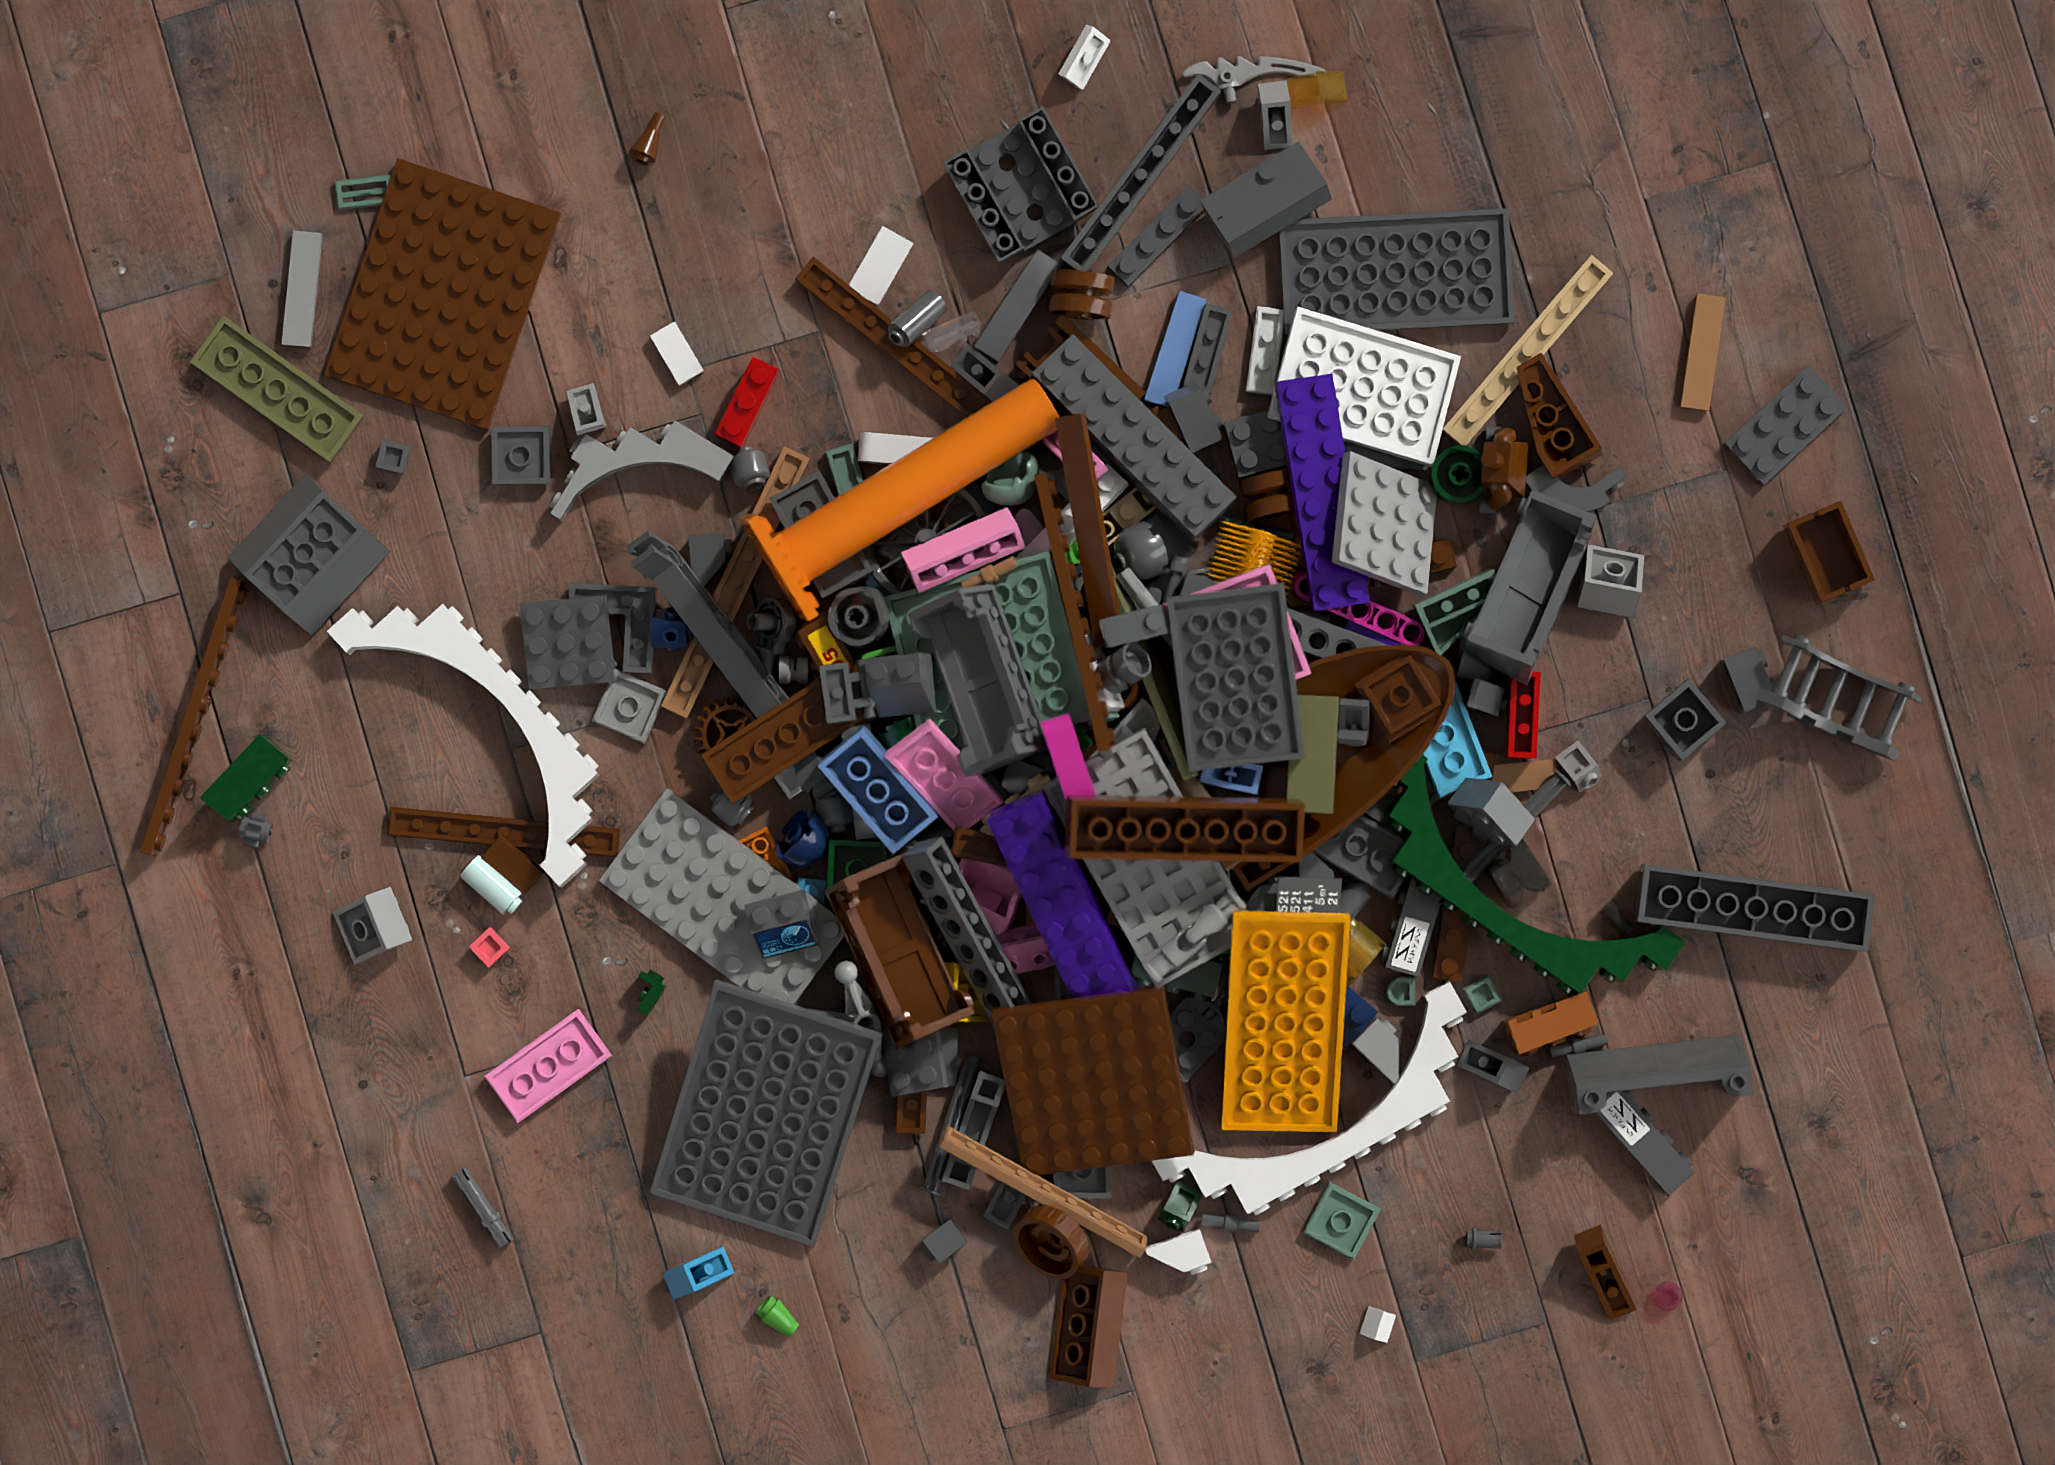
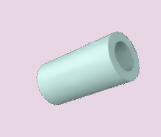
(492, 886)

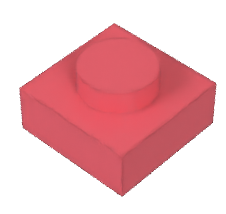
(489, 947)

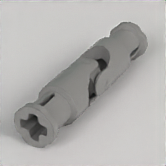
(1209, 922)

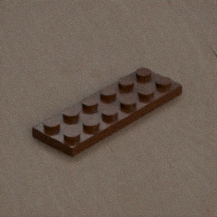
(776, 741)

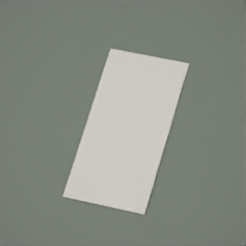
(880, 265)

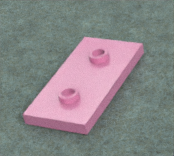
(933, 770)
(548, 1065)

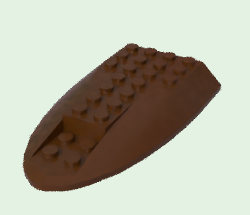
(1409, 702)

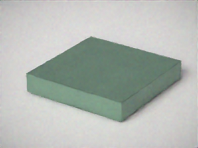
(1341, 1220)

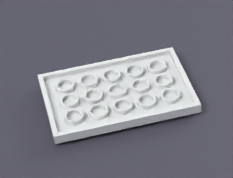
(1386, 387)

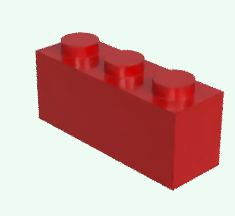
(747, 402)
(1522, 718)

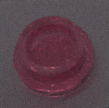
(1667, 1296)

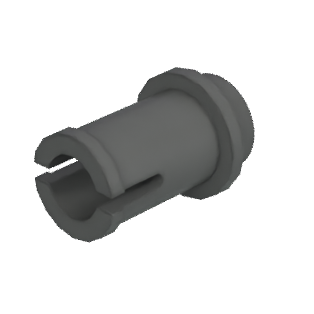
(1483, 1239)

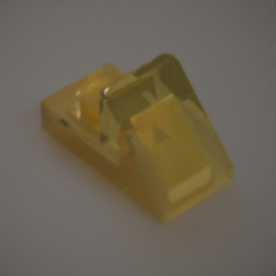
(1317, 89)

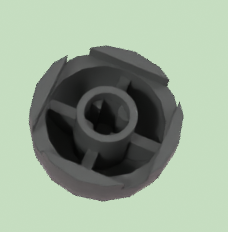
(1140, 551)

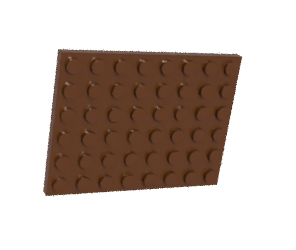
(442, 294)

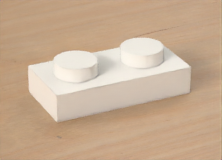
(1084, 57)

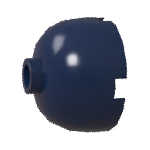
(804, 840)

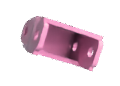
(994, 891)

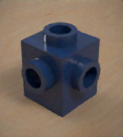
(669, 630)

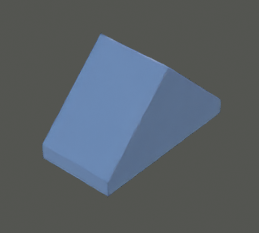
(1236, 778)

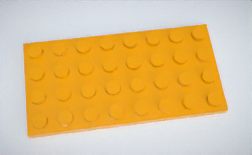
(1285, 1021)

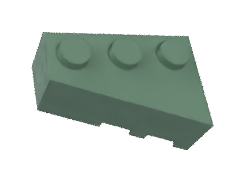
(1447, 611)

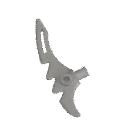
(1229, 77)

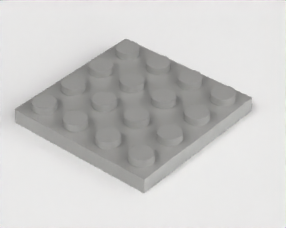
(1384, 524)

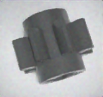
(255, 830)

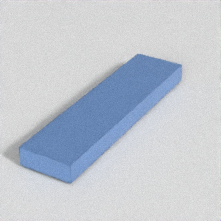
(1175, 348)

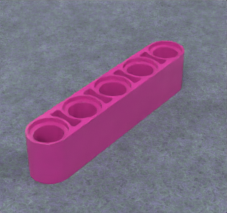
(1369, 616)
(1067, 756)

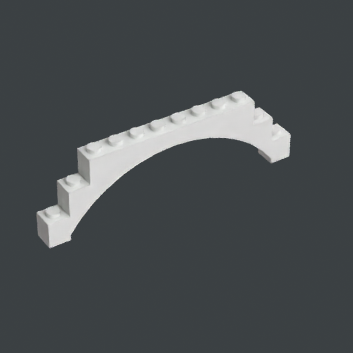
(561, 765)
(1412, 1097)

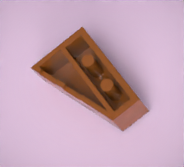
(1550, 1023)

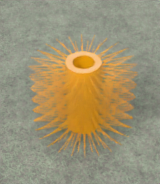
(1255, 553)

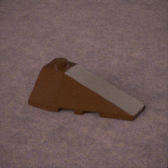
(1557, 426)

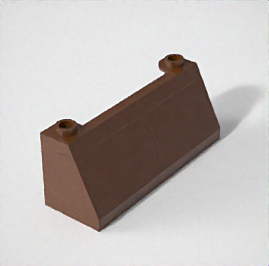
(897, 952)

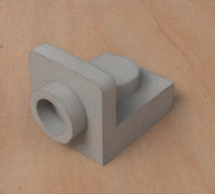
(1579, 766)

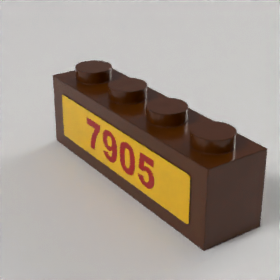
(824, 647)

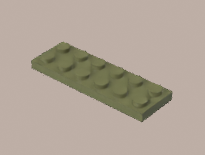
(277, 389)

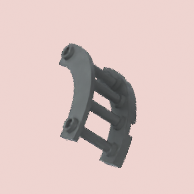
(1822, 718)

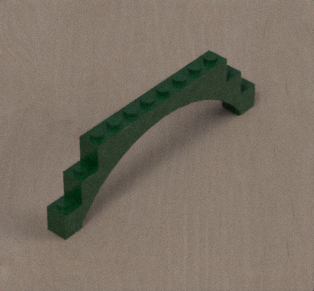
(1564, 959)

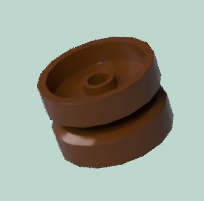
(1080, 294)
(1272, 489)

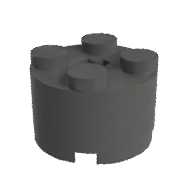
(844, 612)

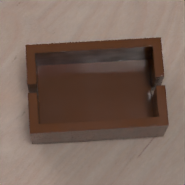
(1828, 552)

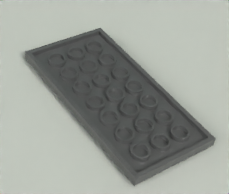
(1401, 269)

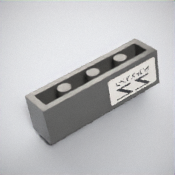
(1411, 930)
(1644, 1142)

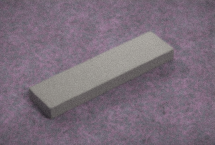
(302, 289)

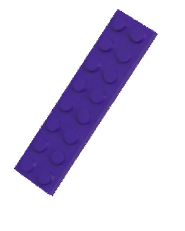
(1314, 465)

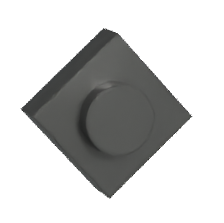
(393, 456)

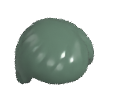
(1012, 481)

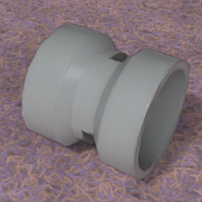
(787, 670)

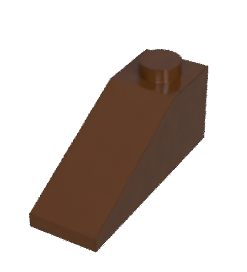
(1604, 1272)

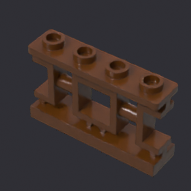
(1068, 328)

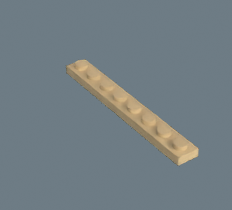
(1535, 340)

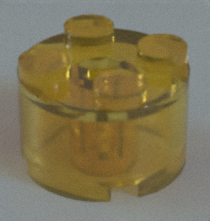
(1362, 949)

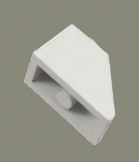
(1182, 1252)

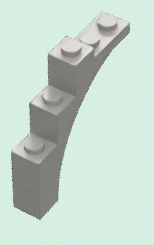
(678, 448)

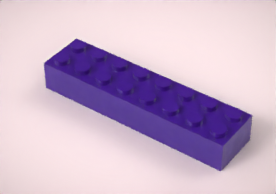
(1060, 898)

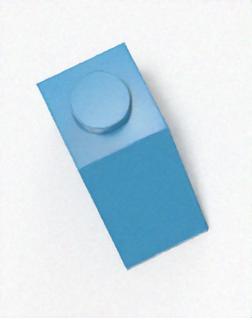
(698, 1273)

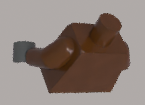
(1502, 468)

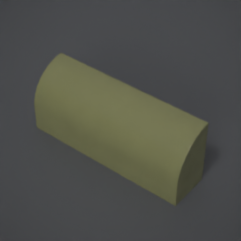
(1313, 777)

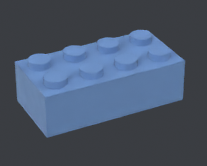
(877, 789)

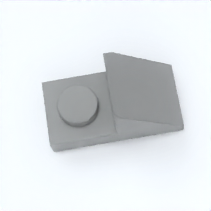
(585, 409)

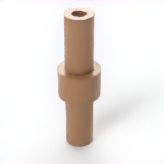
(990, 573)

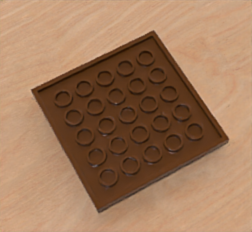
(1093, 1081)

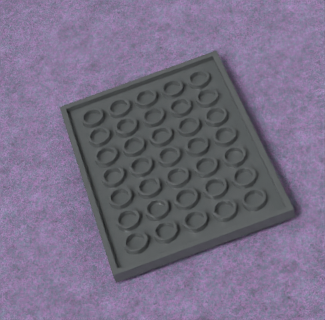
(765, 1112)

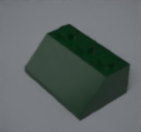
(247, 779)

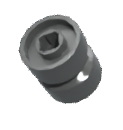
(1124, 668)

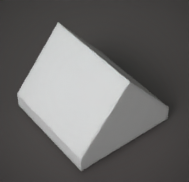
(1377, 1324)

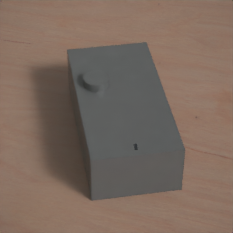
(1266, 199)

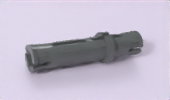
(482, 1208)

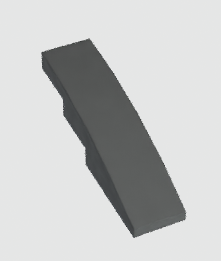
(1017, 307)

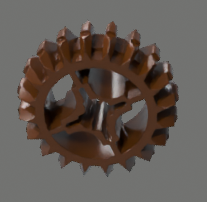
(713, 716)

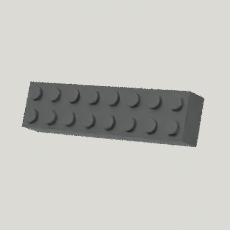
(1134, 439)
(1754, 908)

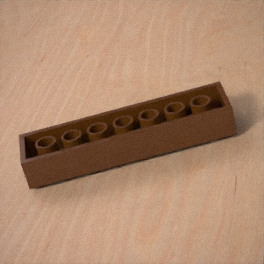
(1184, 828)

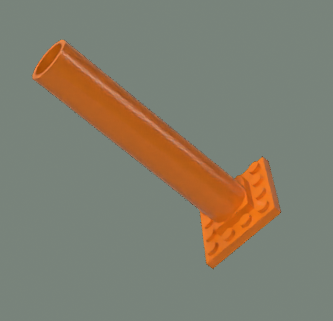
(900, 492)

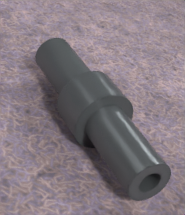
(1578, 1045)
(1230, 1223)

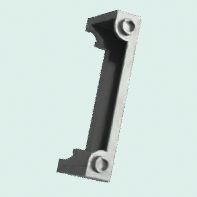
(1530, 585)
(982, 678)
(1657, 1065)

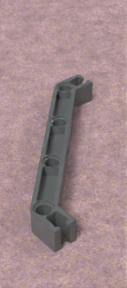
(721, 641)

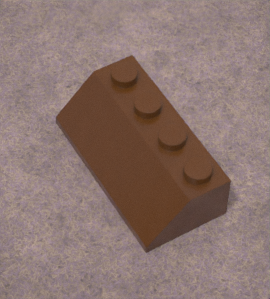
(1088, 1327)

